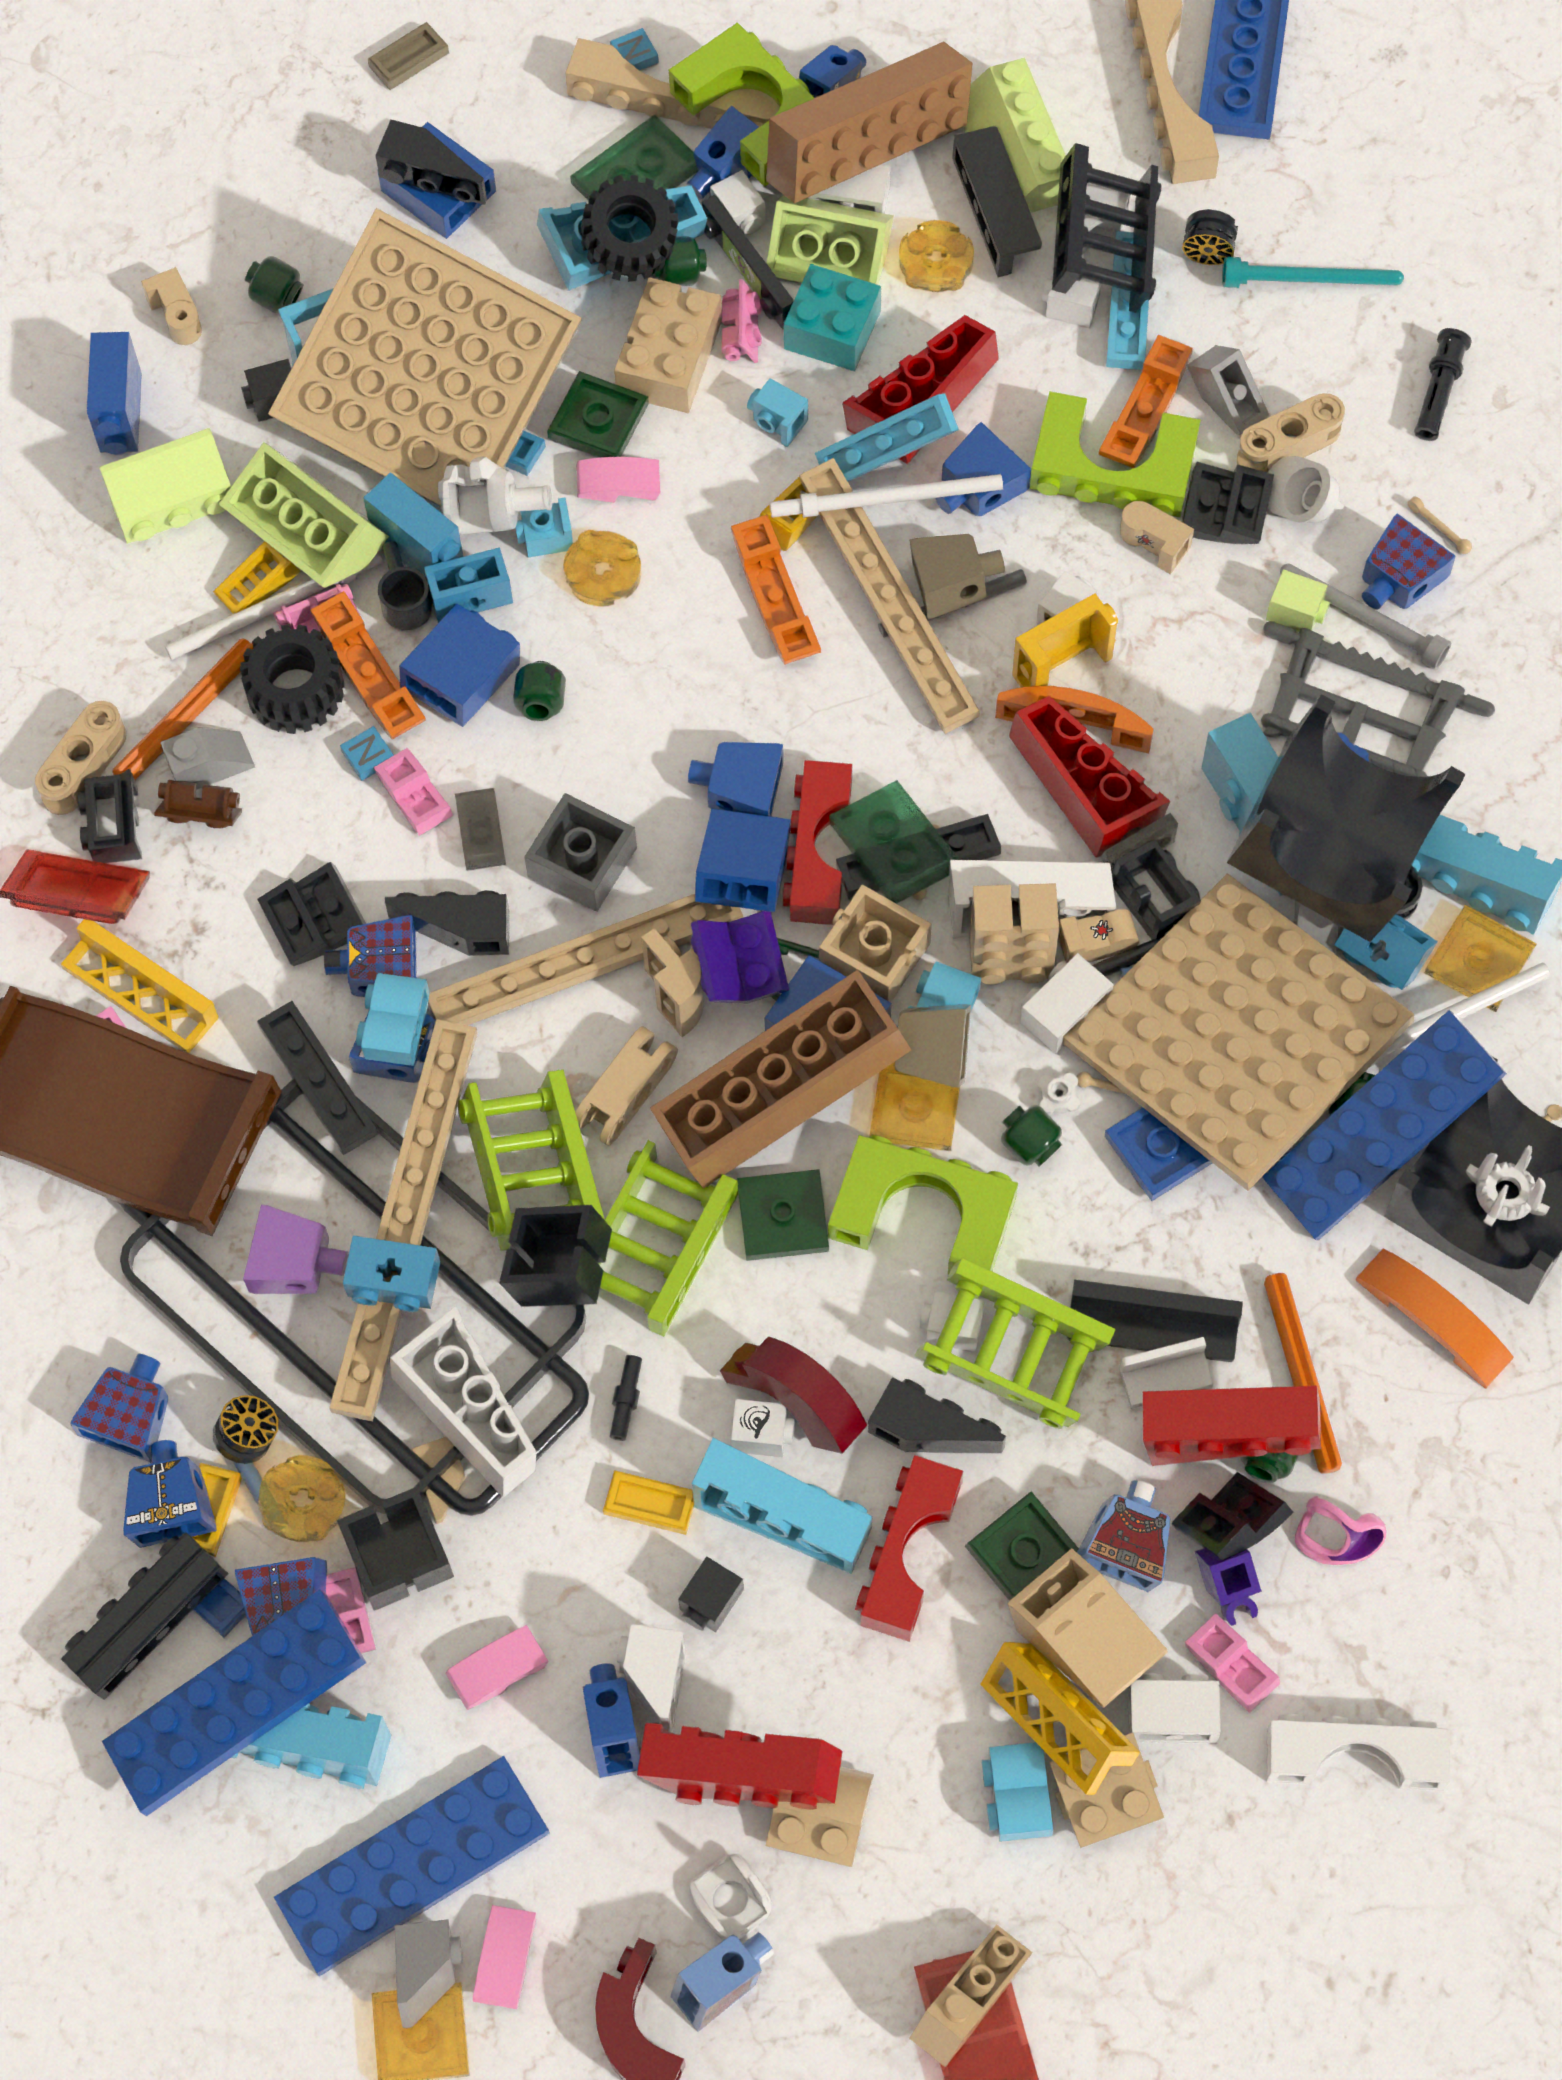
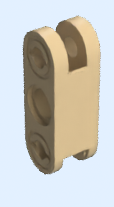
(1313, 422)
(95, 733)
(626, 1084)

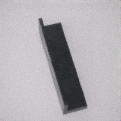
(995, 197)
(1160, 1318)

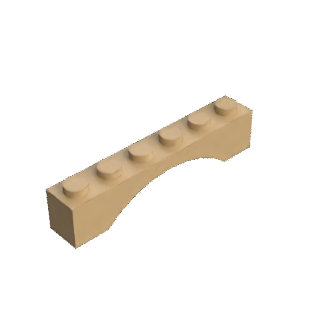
(604, 76)
(1187, 139)

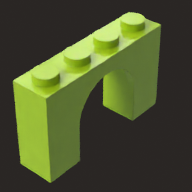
(734, 63)
(1065, 470)
(881, 1170)

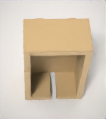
(669, 344)
(1011, 951)

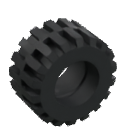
(637, 200)
(285, 652)

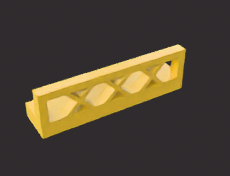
(149, 974)
(1068, 1705)

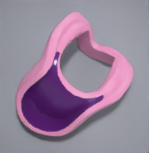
(1362, 1536)

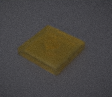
(1478, 954)
(914, 1110)
(431, 2048)

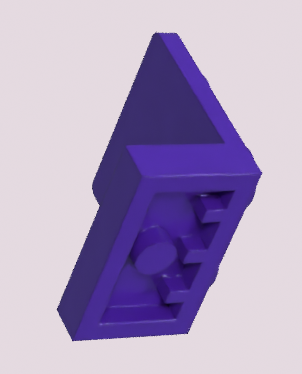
(739, 959)

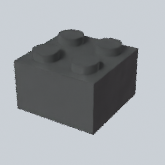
(580, 852)

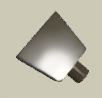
(952, 571)
(937, 1043)

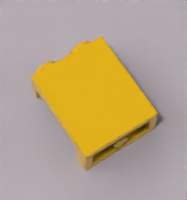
(1062, 638)

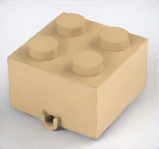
(877, 941)

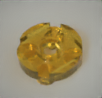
(936, 275)
(596, 548)
(305, 1522)

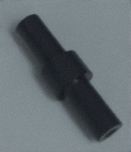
(625, 1397)

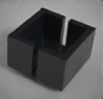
(564, 1252)
(395, 1552)

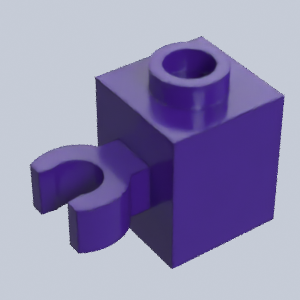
(1230, 1581)

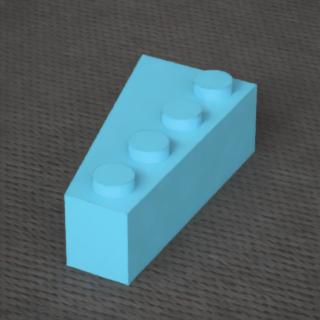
(563, 228)
(1489, 874)
(780, 1507)
(326, 1744)

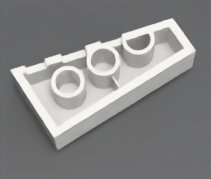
(1081, 888)
(464, 1400)

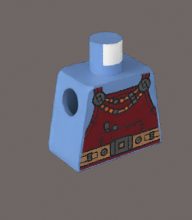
(1129, 1538)
(709, 1989)

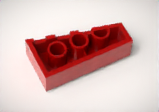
(948, 365)
(1230, 1423)

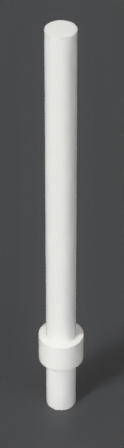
(811, 504)
(254, 613)
(1473, 1004)

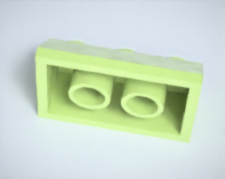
(828, 237)
(166, 485)

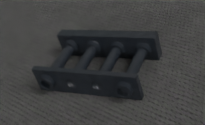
(1073, 235)

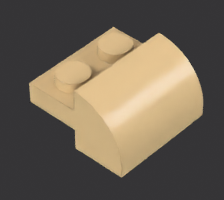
(675, 981)
(831, 1829)

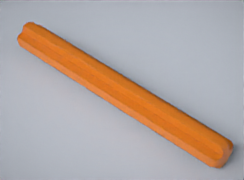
(185, 711)
(1300, 1362)

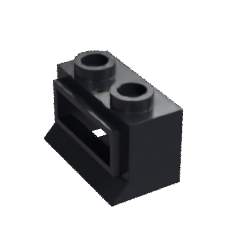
(124, 844)
(1164, 872)

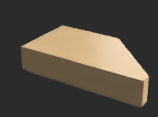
(432, 1454)

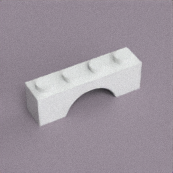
(1082, 298)
(1413, 1754)

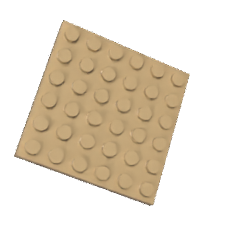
(423, 359)
(1238, 1031)

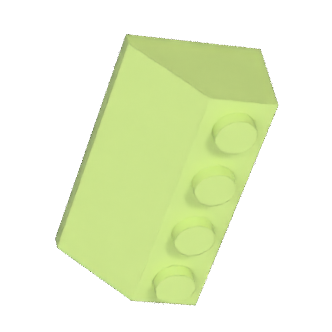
(1011, 102)
(302, 518)

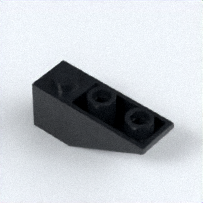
(421, 160)
(463, 922)
(923, 1424)

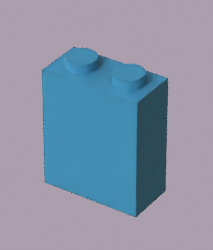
(416, 526)

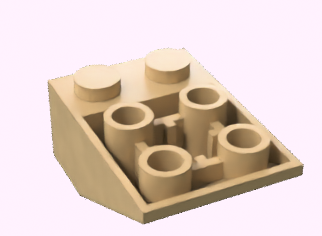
(1085, 1628)

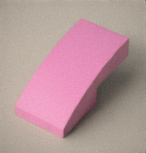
(614, 476)
(413, 791)
(348, 1600)
(1232, 1663)
(496, 1666)
(504, 1957)

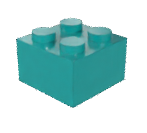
(832, 317)

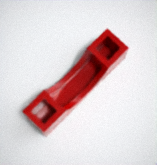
(815, 885)
(926, 1498)

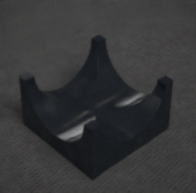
(1339, 827)
(1441, 1202)

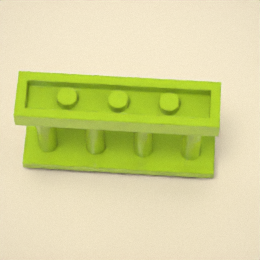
(561, 1134)
(697, 1235)
(1047, 1318)

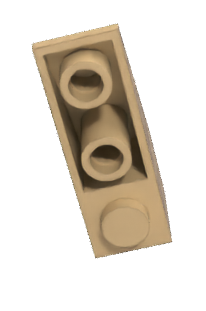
(970, 1995)

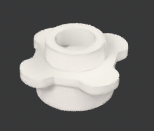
(1059, 1104)

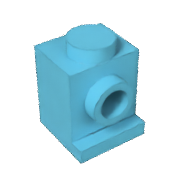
(779, 410)
(545, 530)

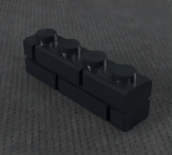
(143, 1615)

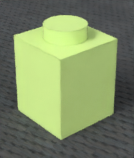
(1298, 602)

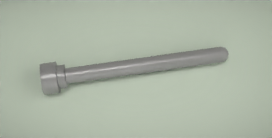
(1429, 648)

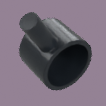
(403, 592)

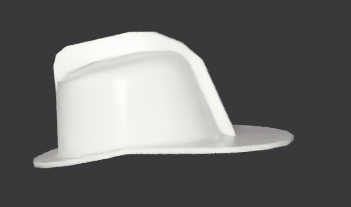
(1303, 490)

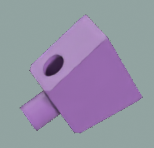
(290, 1254)

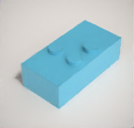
(1238, 766)

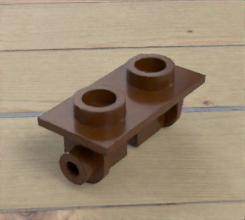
(216, 807)

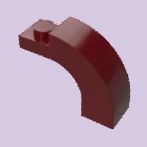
(803, 1387)
(621, 2039)

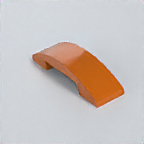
(1149, 399)
(773, 590)
(366, 666)
(1088, 708)
(1437, 1313)

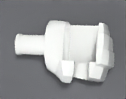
(486, 497)

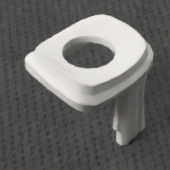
(731, 1869)

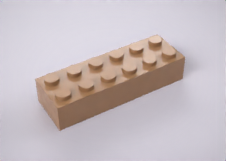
(868, 122)
(780, 1079)

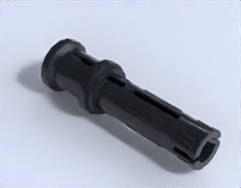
(1445, 369)

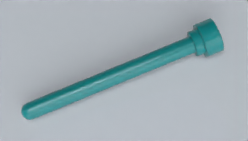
(1239, 272)

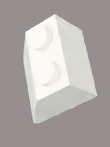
(654, 1670)

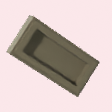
(408, 56)

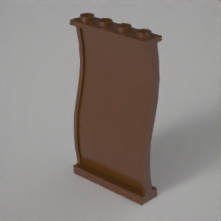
(125, 1111)

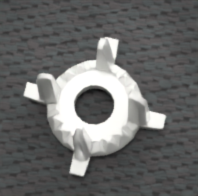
(1495, 1204)

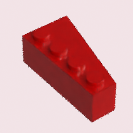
(1083, 776)
(740, 1767)

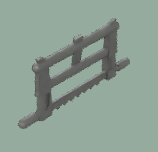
(1293, 686)

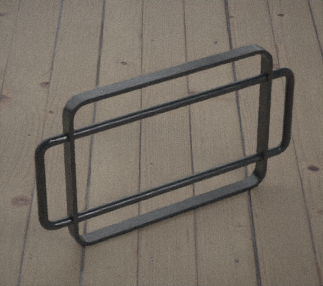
(429, 1477)

